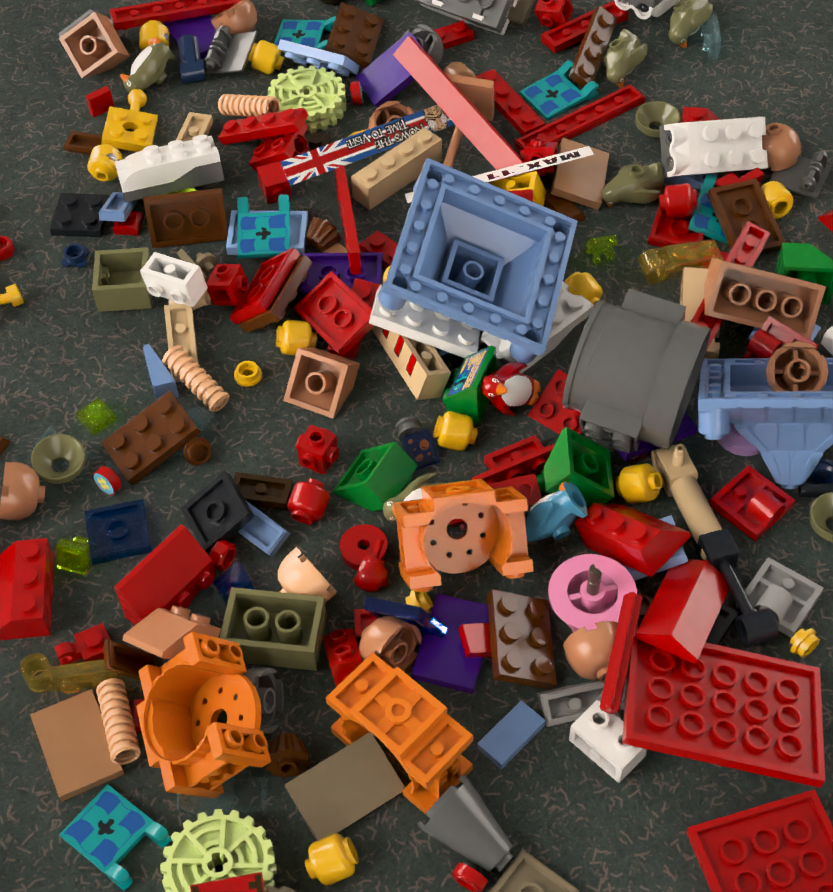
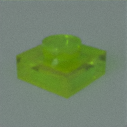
(95, 416)

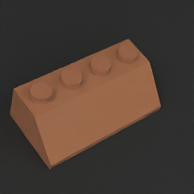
(753, 295)

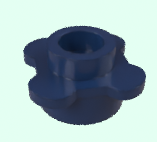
(75, 256)

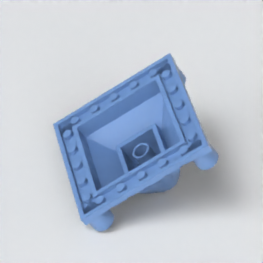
(481, 258)
(783, 425)

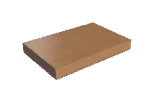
(580, 178)
(75, 745)

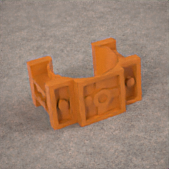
(500, 522)
(183, 712)
(407, 723)

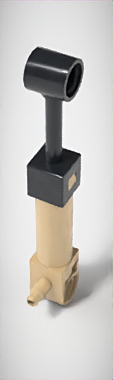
(712, 541)

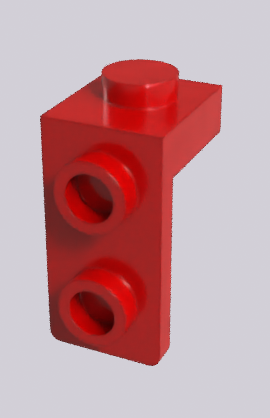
(342, 653)

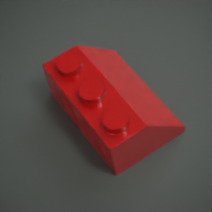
(630, 536)
(166, 577)
(26, 589)

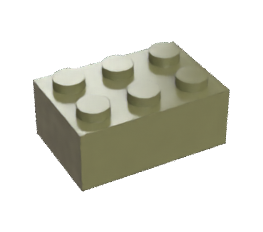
(276, 627)

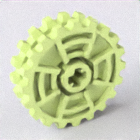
(313, 89)
(215, 842)

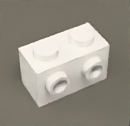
(174, 279)
(601, 738)

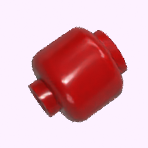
(679, 200)
(308, 501)

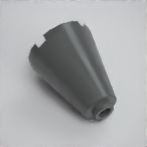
(468, 827)

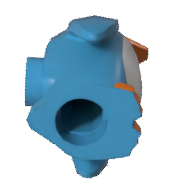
(555, 513)

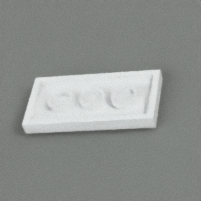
(427, 327)

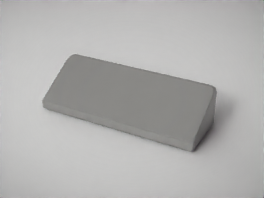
(571, 702)

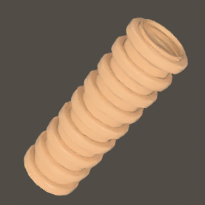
(247, 105)
(195, 378)
(118, 721)

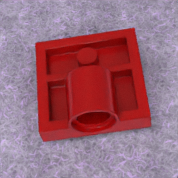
(279, 148)
(772, 337)
(751, 503)

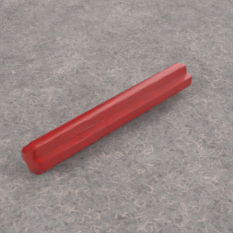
(621, 653)

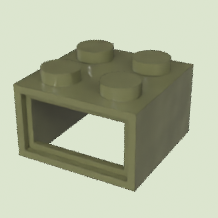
(119, 281)

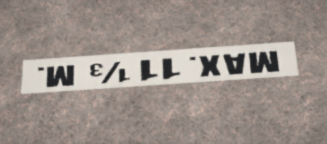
(528, 166)

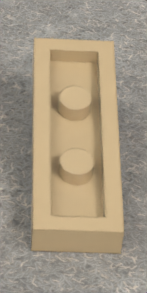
(181, 330)

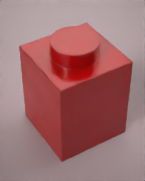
(273, 182)

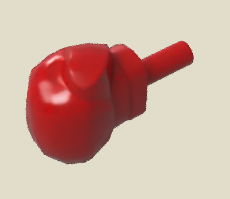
(371, 572)

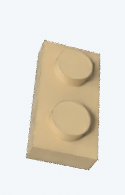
(195, 125)

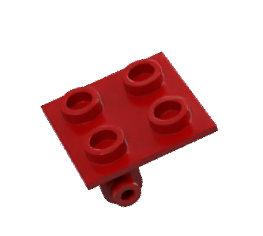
(550, 410)

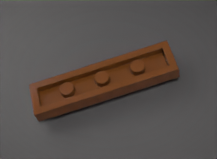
(593, 46)

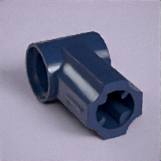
(191, 63)

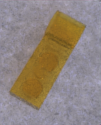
(659, 262)
(63, 678)

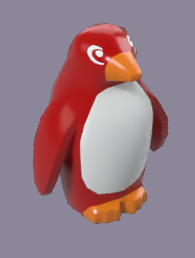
(510, 388)

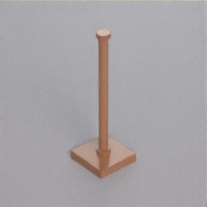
(481, 95)

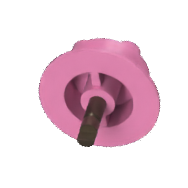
(589, 590)

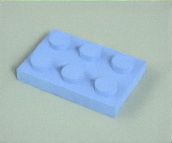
(319, 58)
(298, 231)

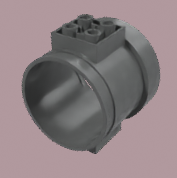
(635, 371)

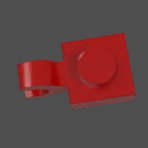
(87, 645)

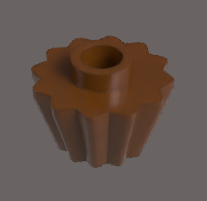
(322, 234)
(287, 756)

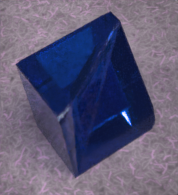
(232, 577)

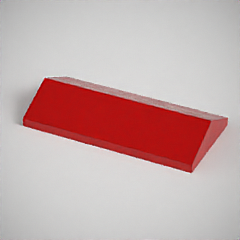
(684, 609)

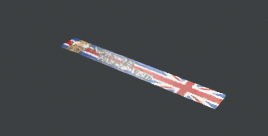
(363, 144)

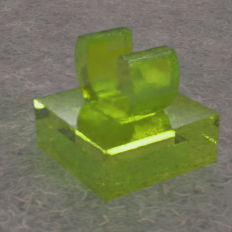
(601, 245)
(73, 555)

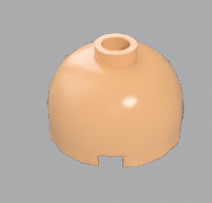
(302, 577)

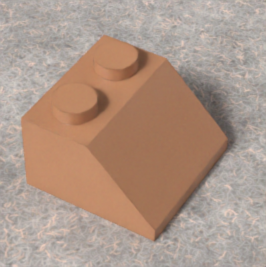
(94, 46)
(320, 381)
(164, 631)

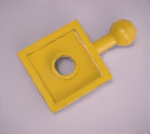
(142, 123)

